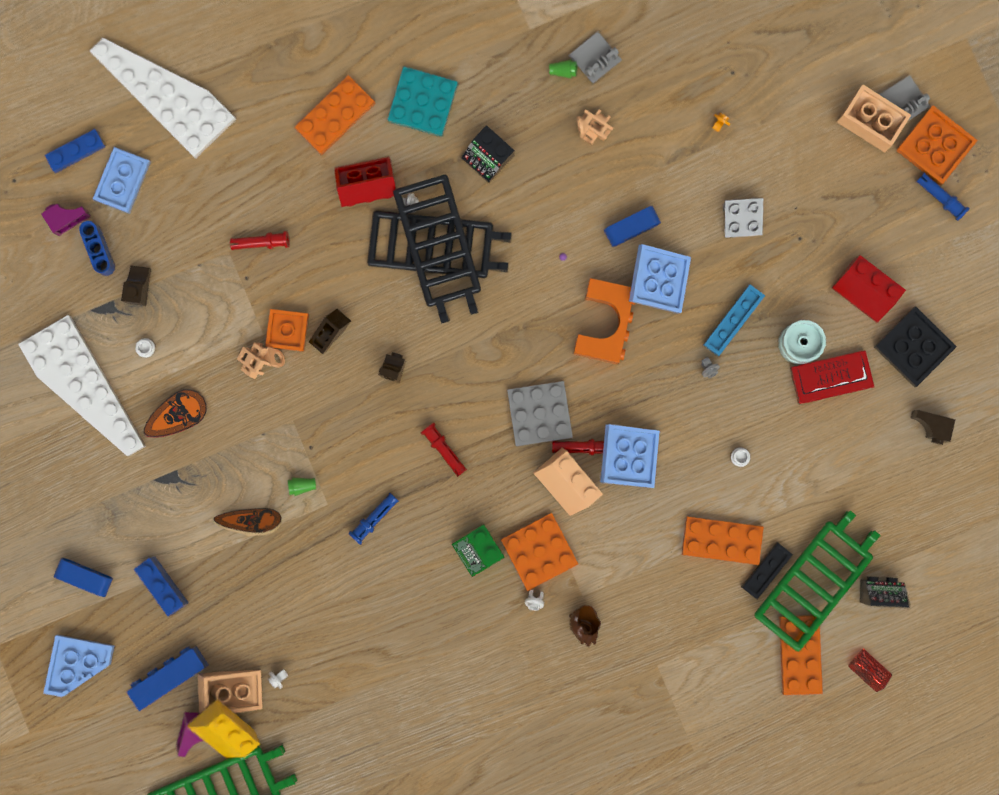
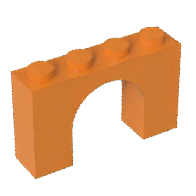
(609, 348)

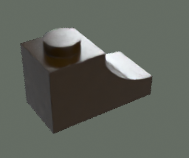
(136, 286)
(329, 330)
(392, 367)
(936, 426)

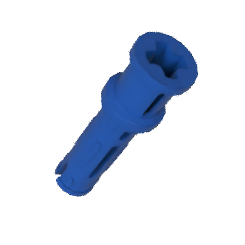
(949, 202)
(367, 525)

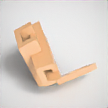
(593, 130)
(261, 356)

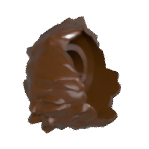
(585, 624)

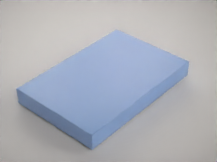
(121, 180)

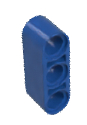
(632, 226)
(90, 242)
(83, 577)

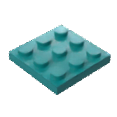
(422, 101)

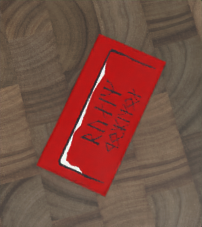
(832, 377)

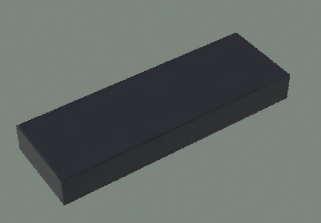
(767, 570)

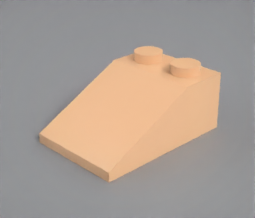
(235, 689)

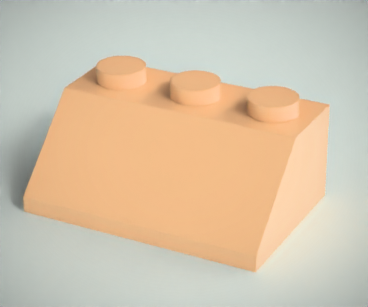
(874, 118)
(567, 482)

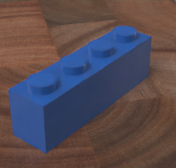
(167, 678)

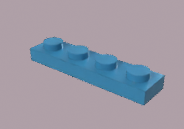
(734, 320)

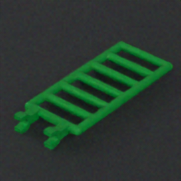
(795, 570)
(222, 767)

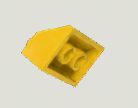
(225, 731)

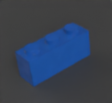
(161, 586)

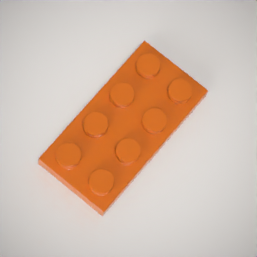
(335, 115)
(722, 540)
(800, 669)

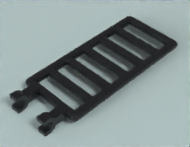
(458, 234)
(446, 268)

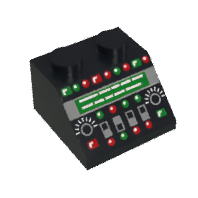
(488, 154)
(883, 593)

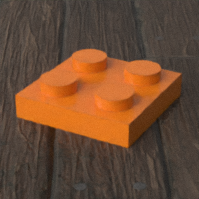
(287, 330)

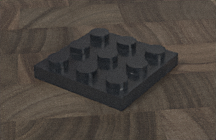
(915, 346)

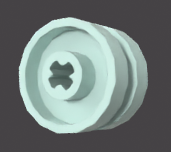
(813, 340)

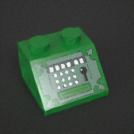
(478, 550)

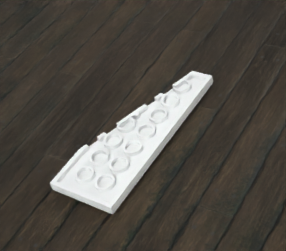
(176, 103)
(71, 371)

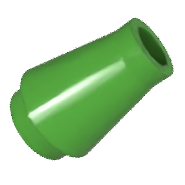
(564, 69)
(301, 485)

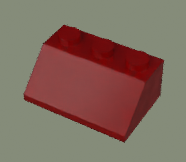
(365, 181)
(868, 288)

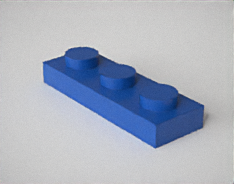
(75, 151)

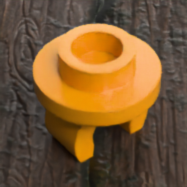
(720, 122)

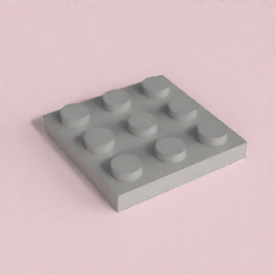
(539, 413)

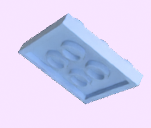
(659, 279)
(629, 456)

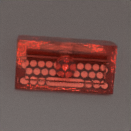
(870, 670)

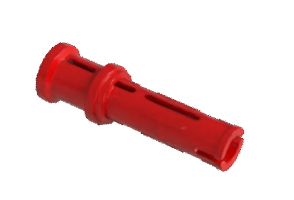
(269, 240)
(438, 441)
(591, 446)

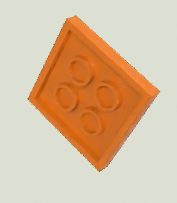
(936, 145)
(539, 551)

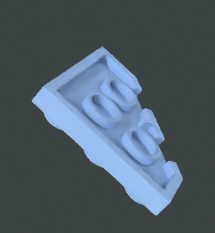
(74, 663)

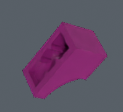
(62, 220)
(186, 737)

